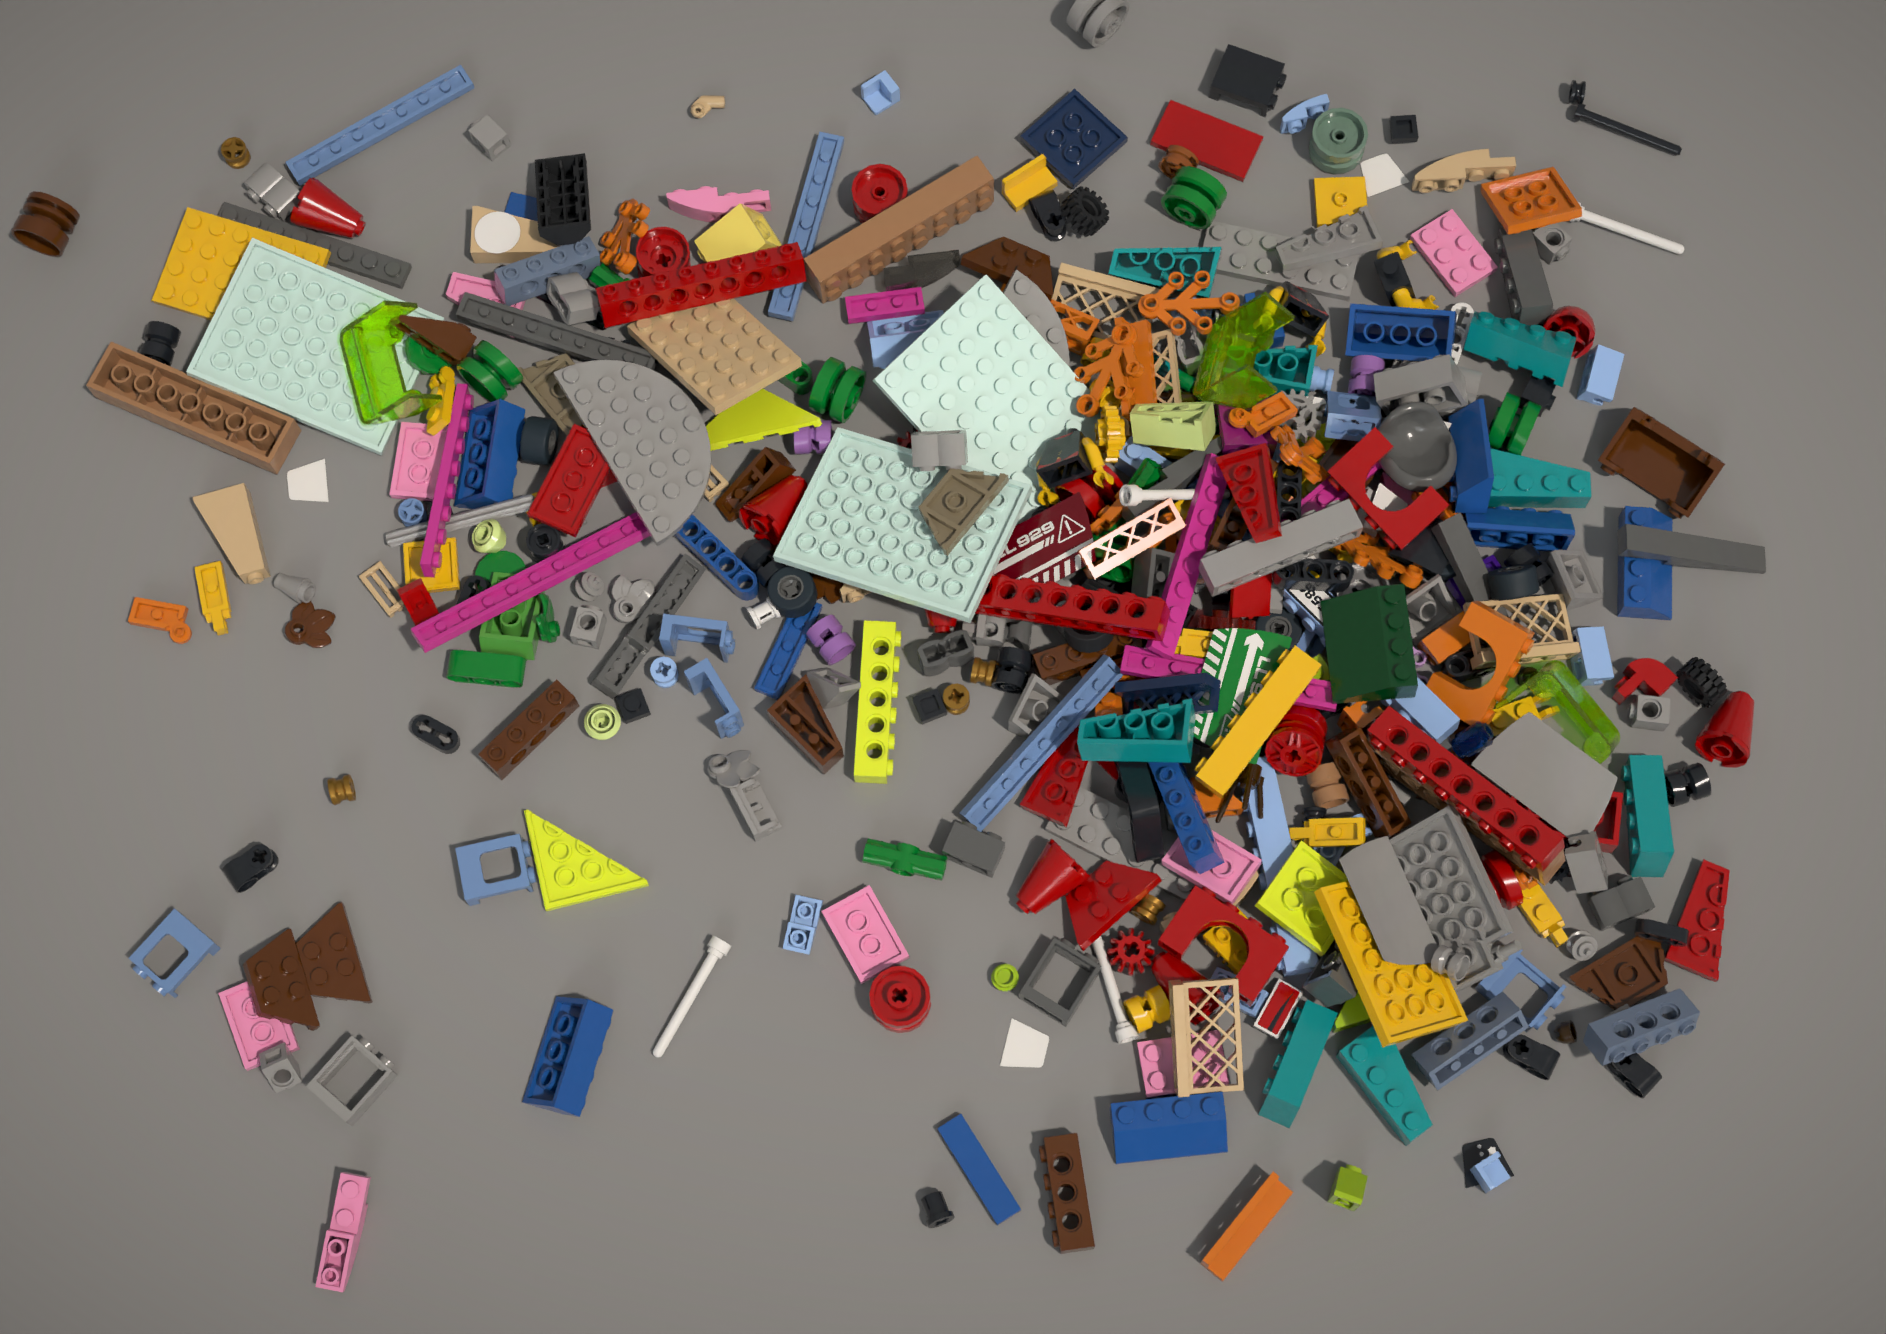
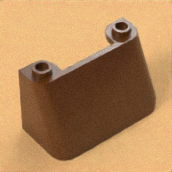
(1661, 462)

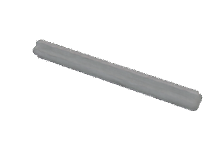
(463, 519)

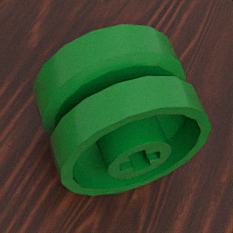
(1193, 197)
(489, 372)
(837, 390)
(1512, 425)

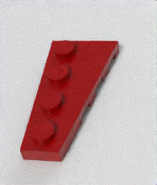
(1253, 488)
(1057, 783)
(1705, 922)

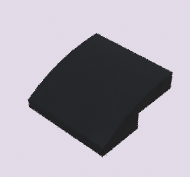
(1423, 552)

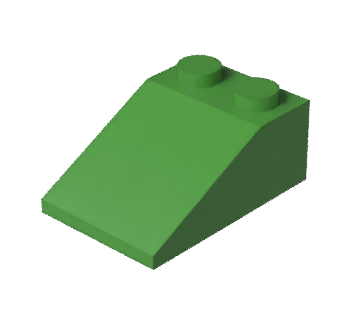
(514, 630)

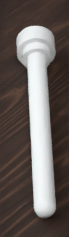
(1630, 231)
(1133, 495)
(716, 950)
(1125, 1030)

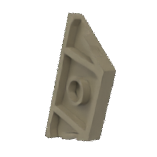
(545, 388)
(958, 504)

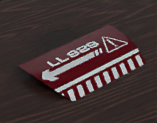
(1048, 543)

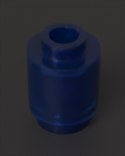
(1472, 739)

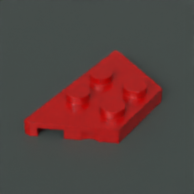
(1106, 898)

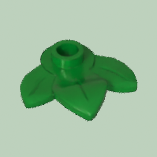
(548, 628)

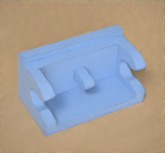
(1600, 375)
(1594, 661)

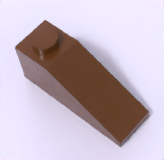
(444, 338)
(761, 474)

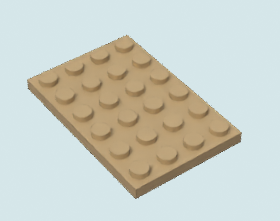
(716, 351)

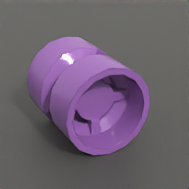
(1362, 374)
(813, 438)
(832, 642)

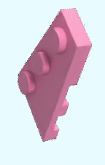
(478, 286)

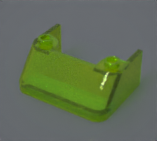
(1230, 353)
(375, 367)
(1558, 681)

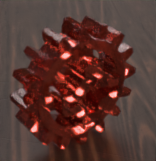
(1221, 620)

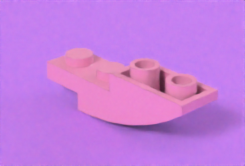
(708, 206)
(344, 1232)

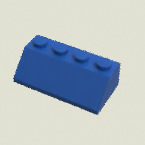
(1400, 332)
(490, 455)
(1474, 469)
(1517, 528)
(1642, 582)
(568, 1055)
(1169, 1127)

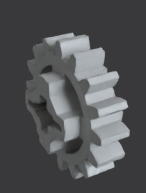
(1306, 410)

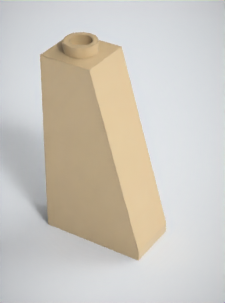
(528, 244)
(236, 528)

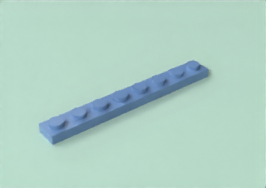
(380, 125)
(809, 216)
(1042, 743)

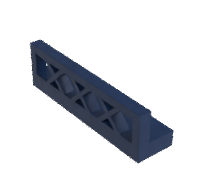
(1171, 686)

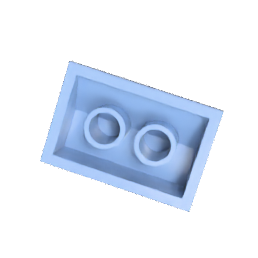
(892, 336)

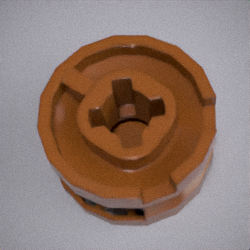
(1175, 158)

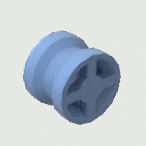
(410, 508)

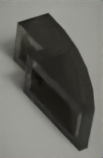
(921, 270)

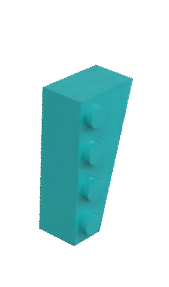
(1156, 264)
(1521, 345)
(1287, 368)
(1537, 483)
(1140, 736)
(1647, 816)
(1297, 1064)
(1387, 1084)

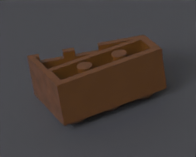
(805, 724)

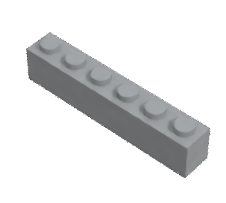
(1299, 540)

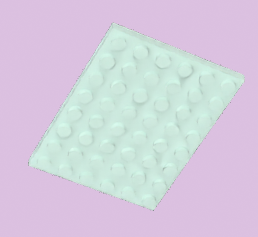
(282, 347)
(995, 379)
(867, 528)

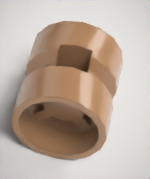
(1328, 790)

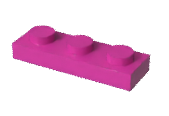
(884, 305)

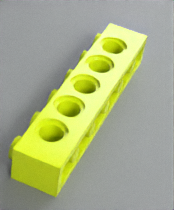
(874, 636)

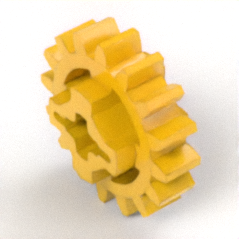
(1110, 434)

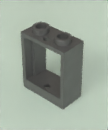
(1043, 1003)

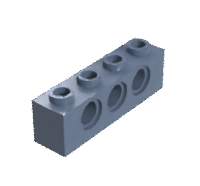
(530, 276)
(1641, 1027)
(1471, 1041)

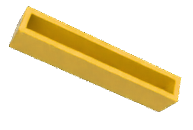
(1257, 722)

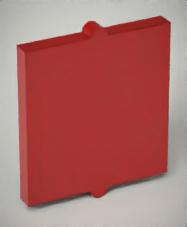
(1251, 598)

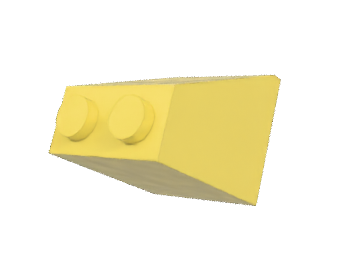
(736, 234)

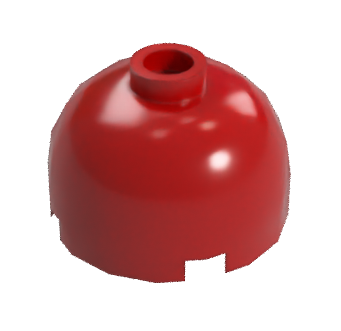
(1576, 323)

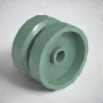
(1338, 140)

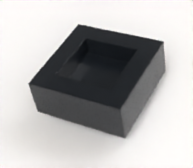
(1403, 129)
(633, 706)
(929, 706)

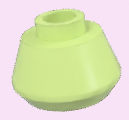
(488, 537)
(606, 717)

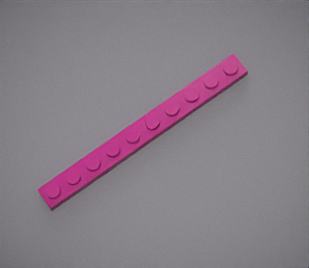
(529, 582)

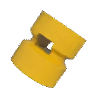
(1158, 1008)

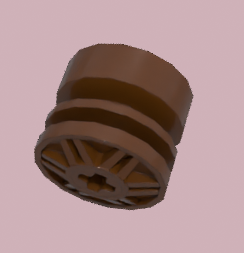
(45, 224)

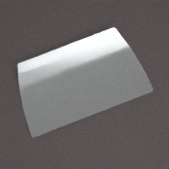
(1548, 775)
(1388, 903)

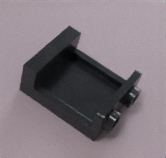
(1248, 78)

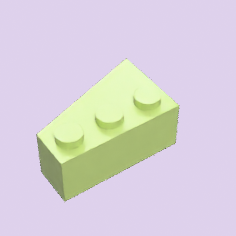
(1174, 424)

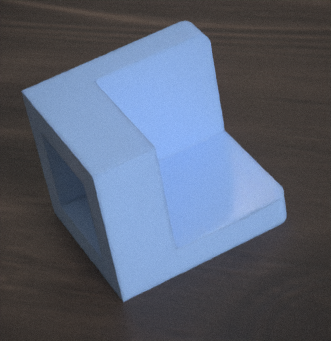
(880, 92)
(1490, 1172)

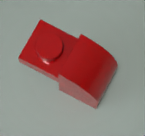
(418, 601)
(1646, 674)

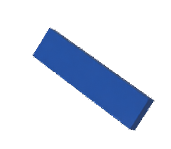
(786, 654)
(979, 1169)

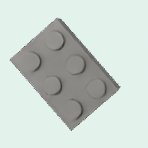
(1428, 381)

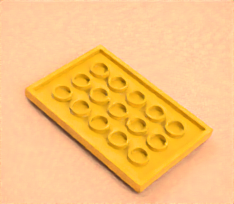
(208, 256)
(1397, 997)

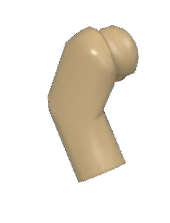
(705, 104)

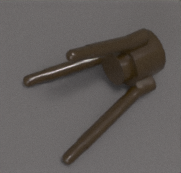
(1248, 779)

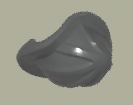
(1422, 447)

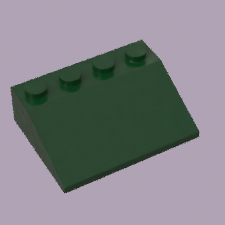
(1369, 645)

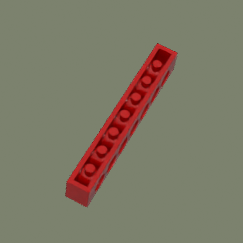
(701, 284)
(1019, 607)
(1393, 725)

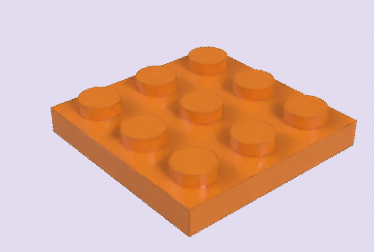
(1531, 200)

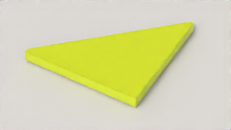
(757, 417)
(573, 870)

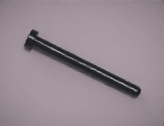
(1626, 130)

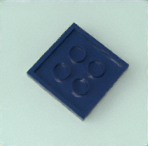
(1074, 138)

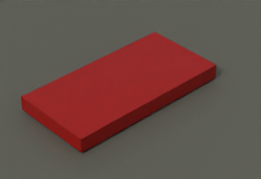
(1212, 140)
(571, 484)

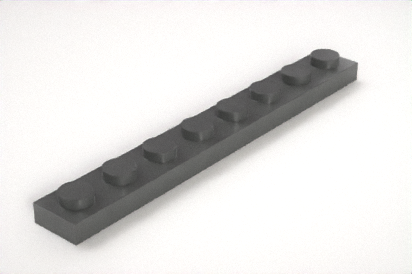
(343, 254)
(548, 332)

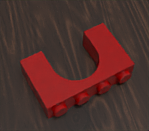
(1399, 525)
(1205, 911)

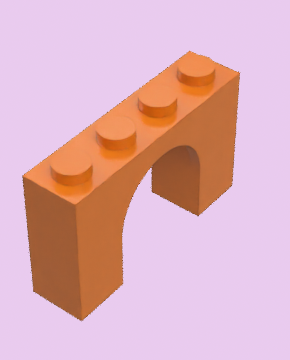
(1508, 642)

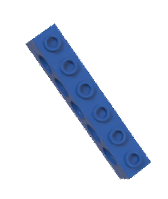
(1187, 815)

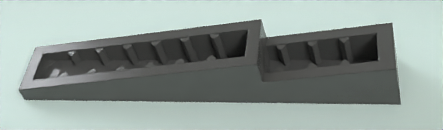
(1175, 476)
(1690, 550)
(1465, 560)
(647, 627)

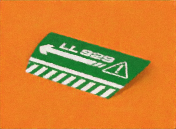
(1240, 662)

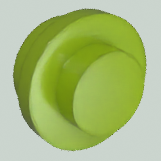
(1005, 977)

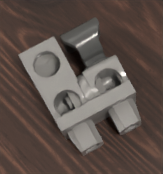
(994, 632)

